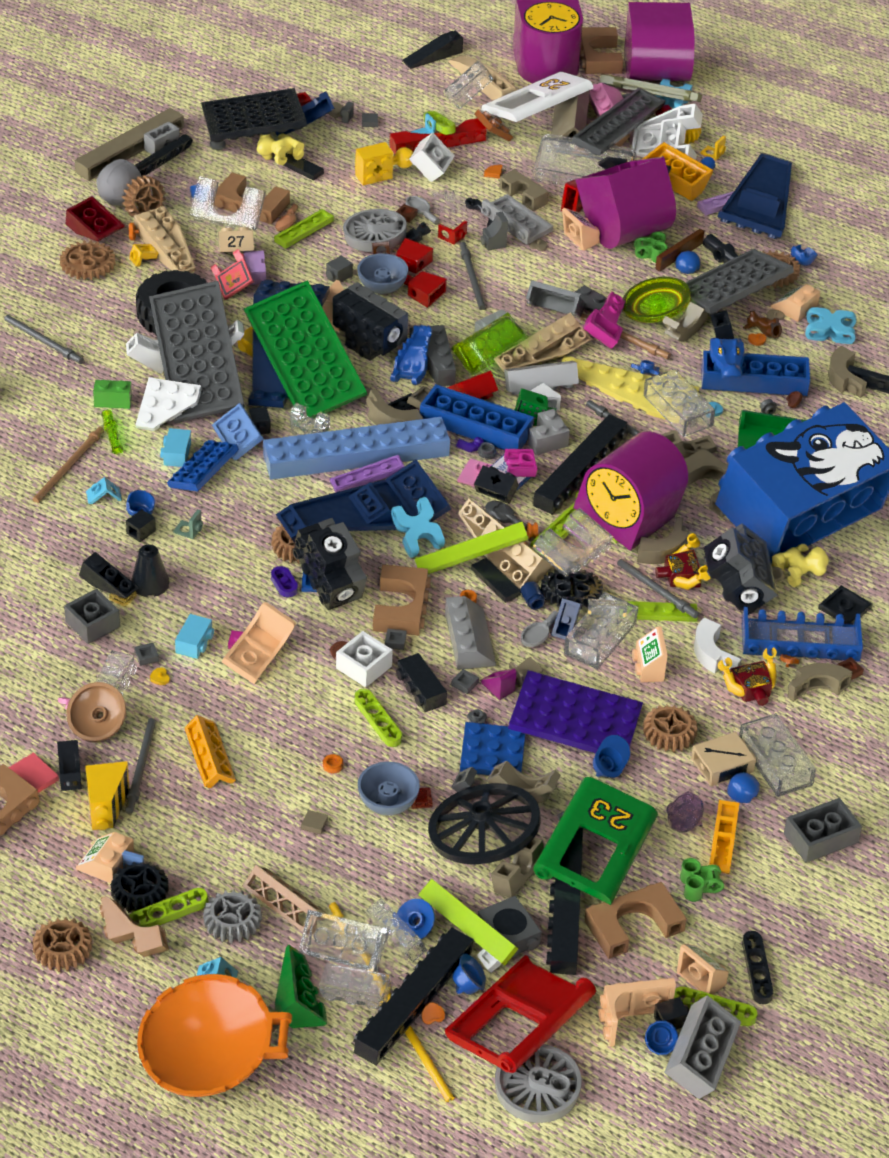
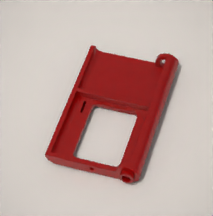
(530, 993)

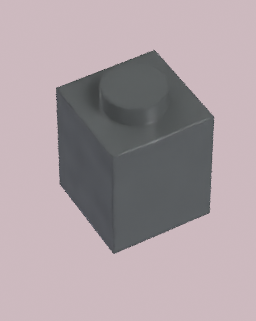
(339, 269)

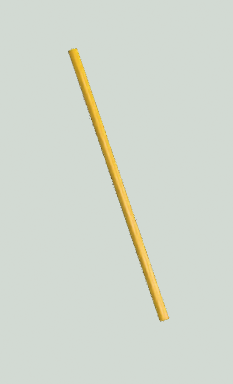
(411, 1035)

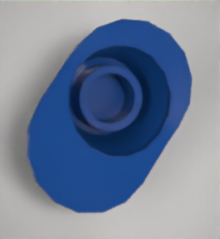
(611, 757)
(469, 976)

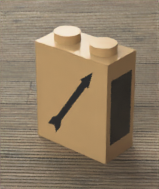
(723, 758)

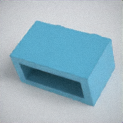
(176, 447)
(194, 636)

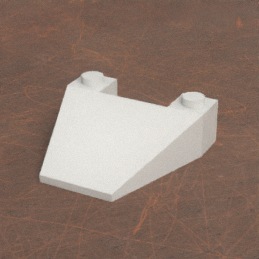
(667, 128)

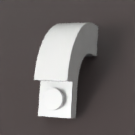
(706, 649)

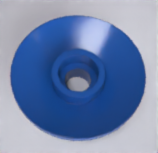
(414, 910)

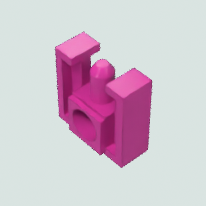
(521, 462)

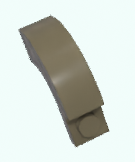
(687, 324)
(841, 377)
(382, 413)
(655, 550)
(537, 786)

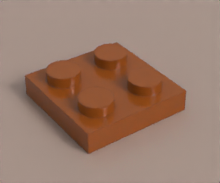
(494, 124)

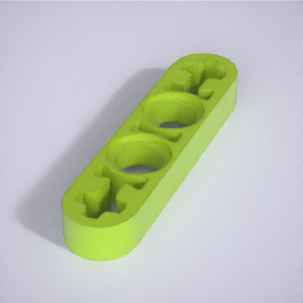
(443, 124)
(380, 716)
(166, 907)
(732, 1004)

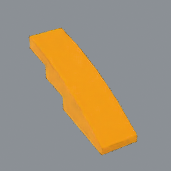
(724, 835)

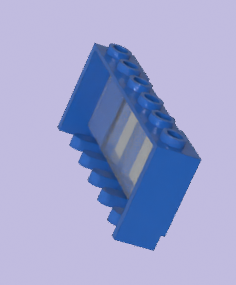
(802, 638)

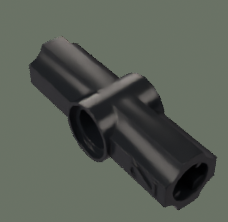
(721, 251)

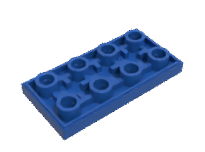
(202, 465)

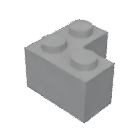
(549, 434)

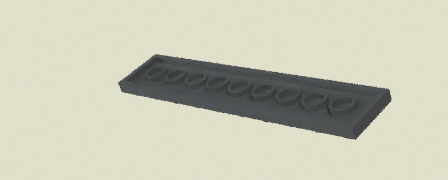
(618, 121)

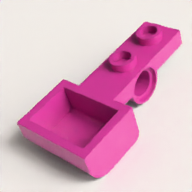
(603, 323)

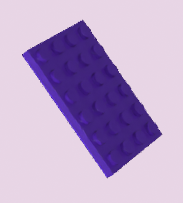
(572, 713)

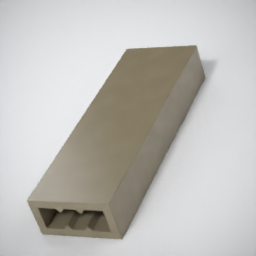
(571, 115)

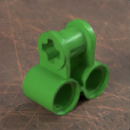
(651, 246)
(699, 879)

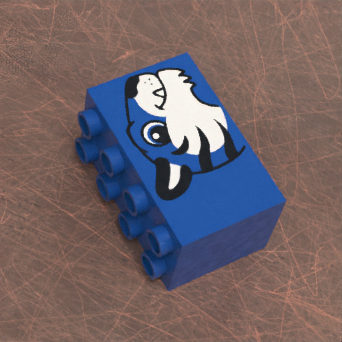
(806, 479)

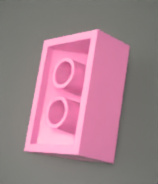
(603, 98)

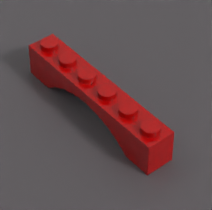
(467, 132)

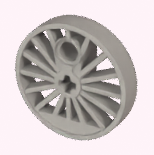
(374, 224)
(543, 1084)

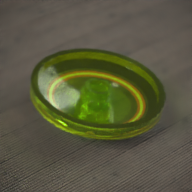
(656, 298)

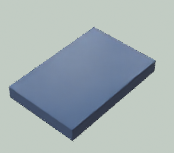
(238, 429)

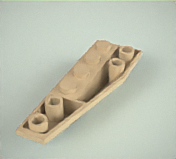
(496, 88)
(165, 235)
(547, 344)
(517, 562)

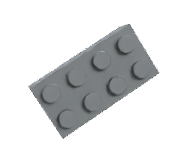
(702, 1047)

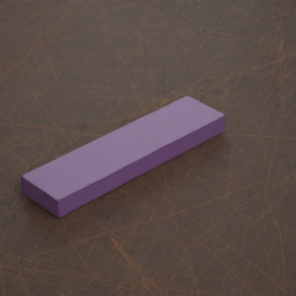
(367, 474)

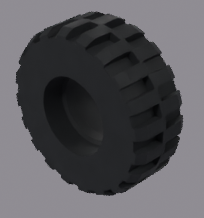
(158, 284)

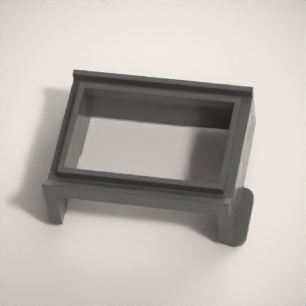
(555, 298)

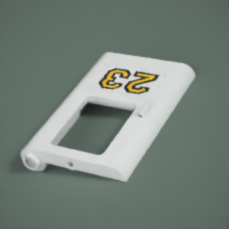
(537, 96)

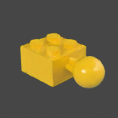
(376, 162)

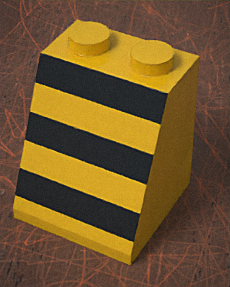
(106, 792)

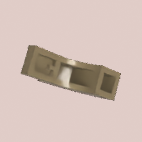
(688, 448)
(819, 676)

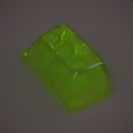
(484, 345)

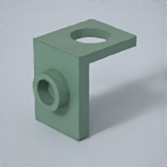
(195, 525)

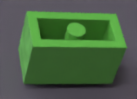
(112, 394)

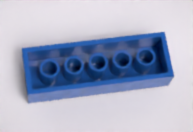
(760, 375)
(477, 418)

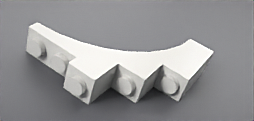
(148, 352)

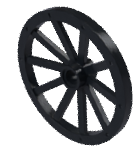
(483, 817)

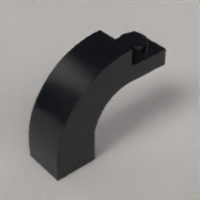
(69, 765)

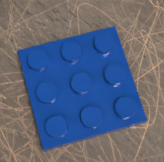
(489, 746)

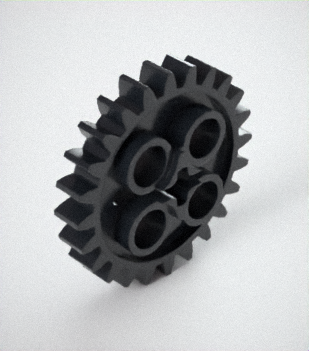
(557, 586)

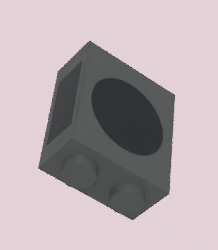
(513, 923)

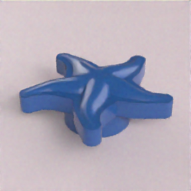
(646, 367)

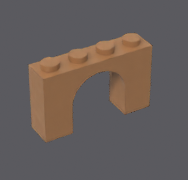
(598, 62)
(234, 186)
(408, 581)
(20, 798)
(652, 901)

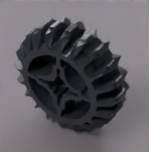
(138, 881)

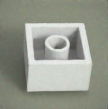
(431, 157)
(364, 659)

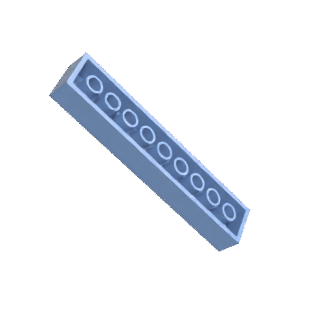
(355, 447)

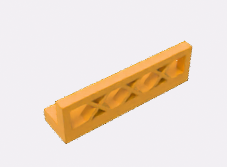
(209, 751)

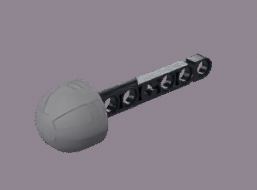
(116, 175)

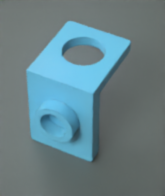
(427, 129)
(100, 489)
(217, 966)

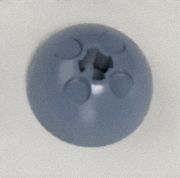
(382, 272)
(388, 788)

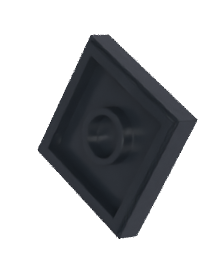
(846, 603)

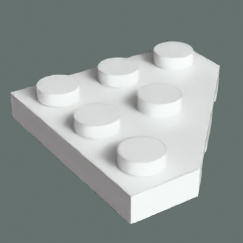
(165, 401)

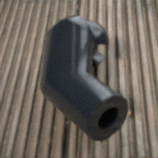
(474, 204)

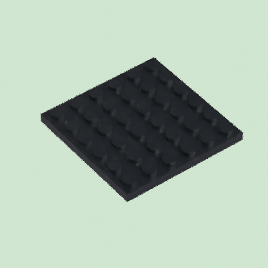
(253, 115)

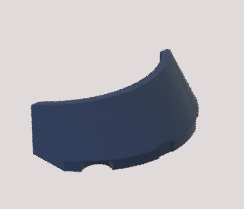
(314, 110)

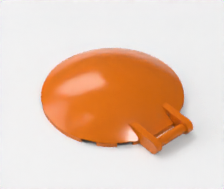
(208, 1035)

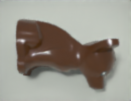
(769, 327)

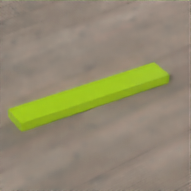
(473, 548)
(468, 922)

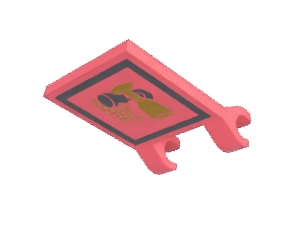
(234, 277)

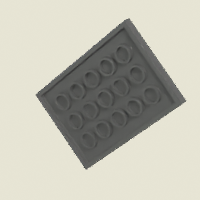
(736, 280)

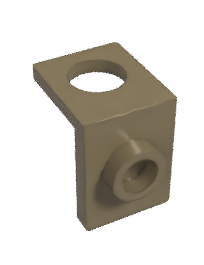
(521, 669)

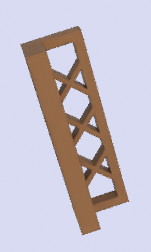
(283, 889)

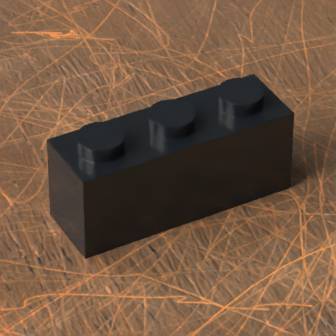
(421, 682)

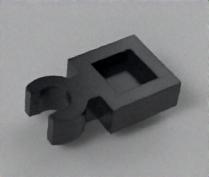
(416, 234)

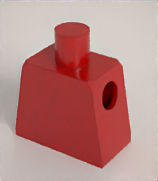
(571, 197)
(415, 255)
(426, 287)

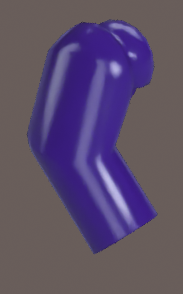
(470, 447)

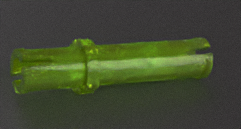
(110, 426)

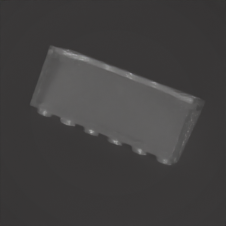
(563, 161)

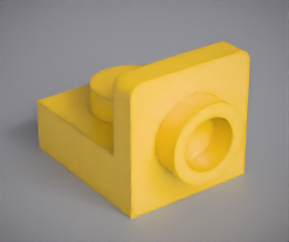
(142, 251)

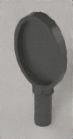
(502, 512)

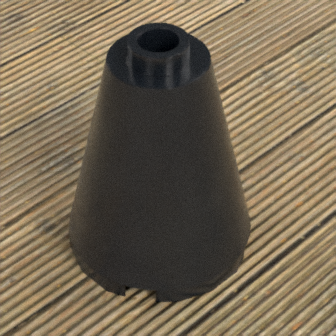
(150, 572)

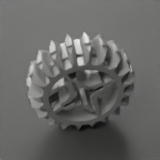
(230, 921)

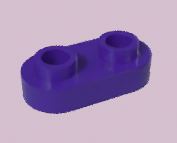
(284, 581)

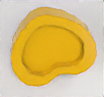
(159, 676)

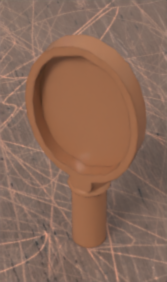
(288, 219)

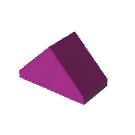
(501, 683)

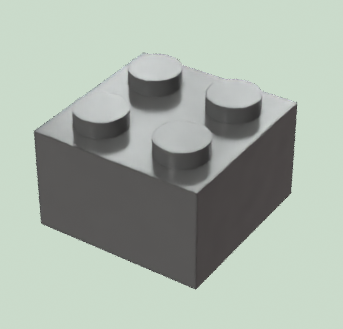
(92, 616)

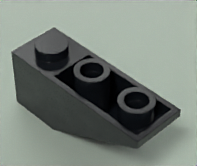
(106, 577)

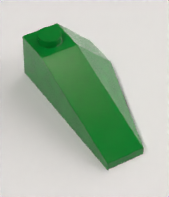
(298, 993)

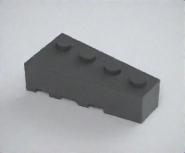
(440, 358)

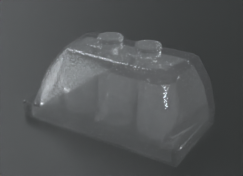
(343, 940)

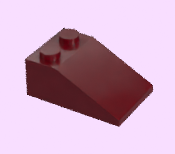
(92, 220)

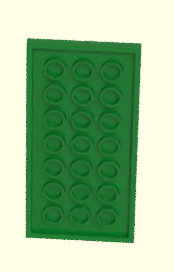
(305, 350)

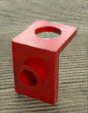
(454, 235)

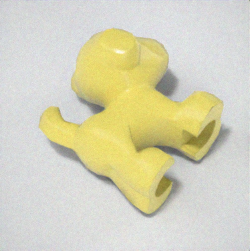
(286, 144)
(797, 564)

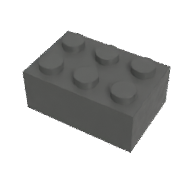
(822, 830)

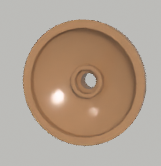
(88, 704)

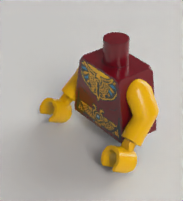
(683, 567)
(751, 680)

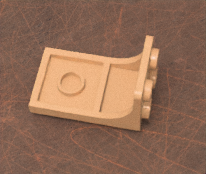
(259, 642)
(631, 1000)

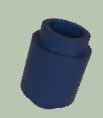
(533, 595)

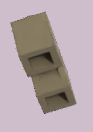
(533, 194)
(509, 877)

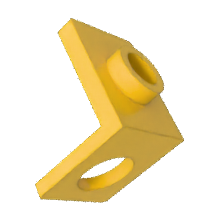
(719, 149)

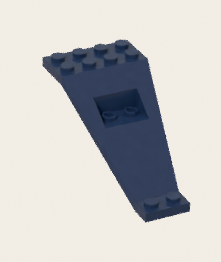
(761, 197)
(265, 383)
(368, 505)

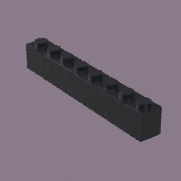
(571, 472)
(566, 914)
(412, 996)

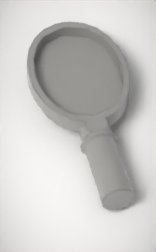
(423, 208)
(537, 632)

